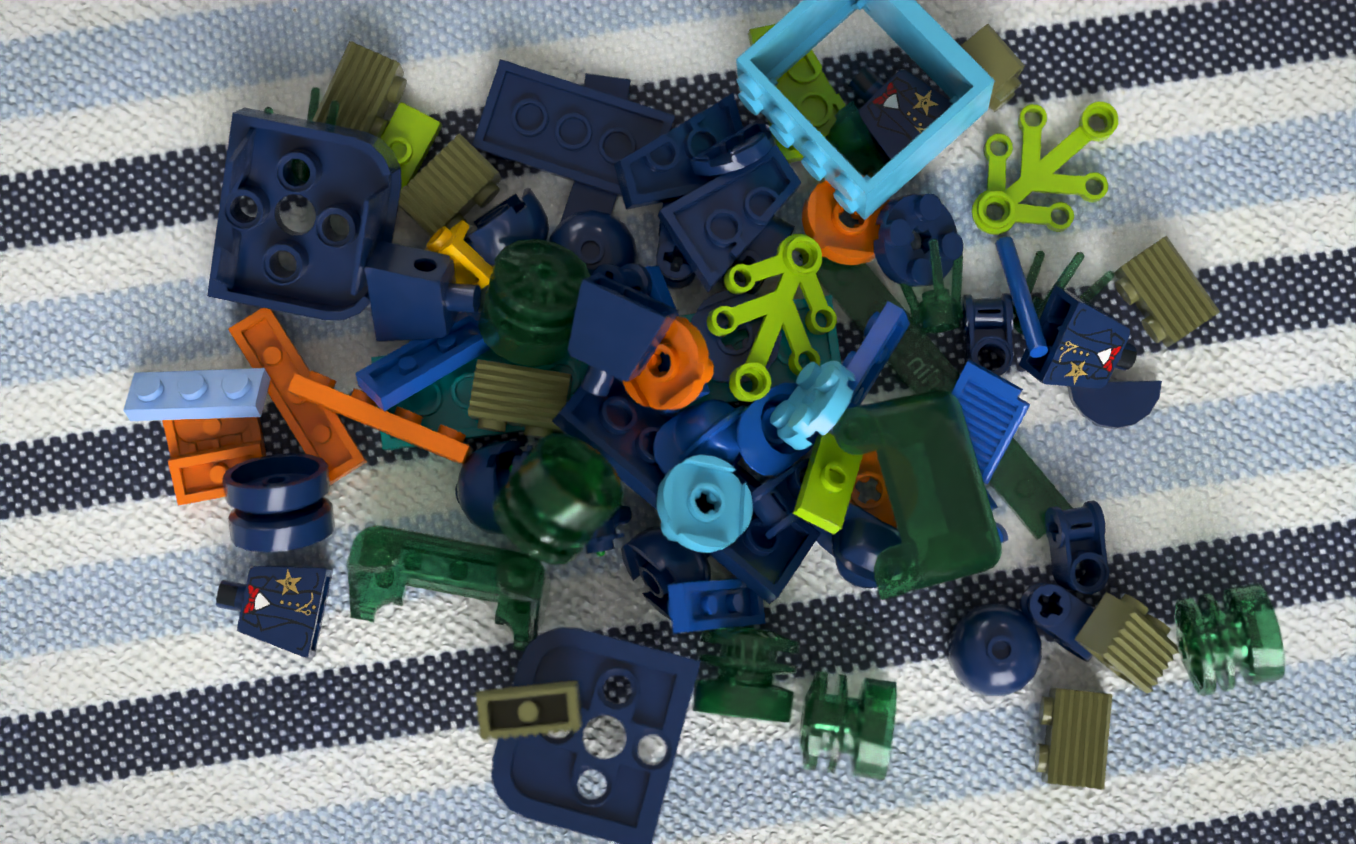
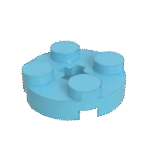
(814, 404)
(682, 518)

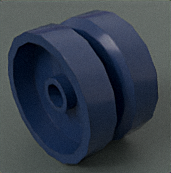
(279, 502)

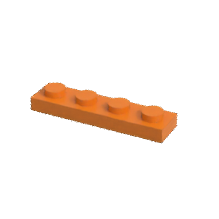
(361, 408)
(315, 427)

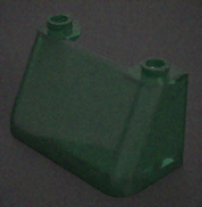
(931, 488)
(391, 559)

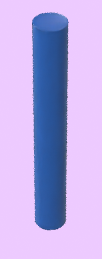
(1021, 297)

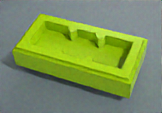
(410, 137)
(827, 484)

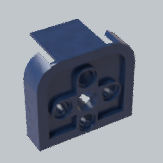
(348, 177)
(543, 772)

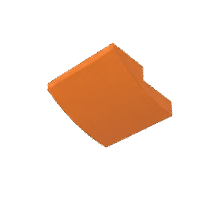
(205, 450)

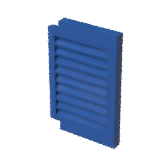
(991, 413)

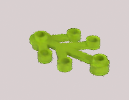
(1038, 174)
(778, 312)

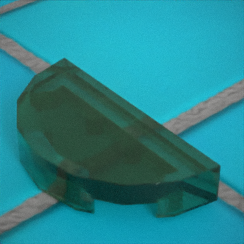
(853, 141)

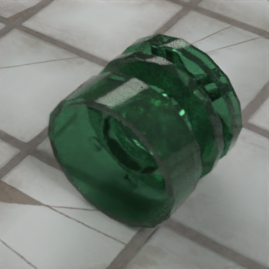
(532, 302)
(558, 499)
(1239, 637)
(746, 675)
(849, 725)

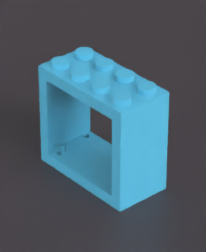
(922, 41)

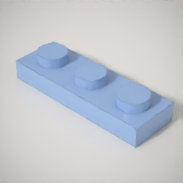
(197, 394)

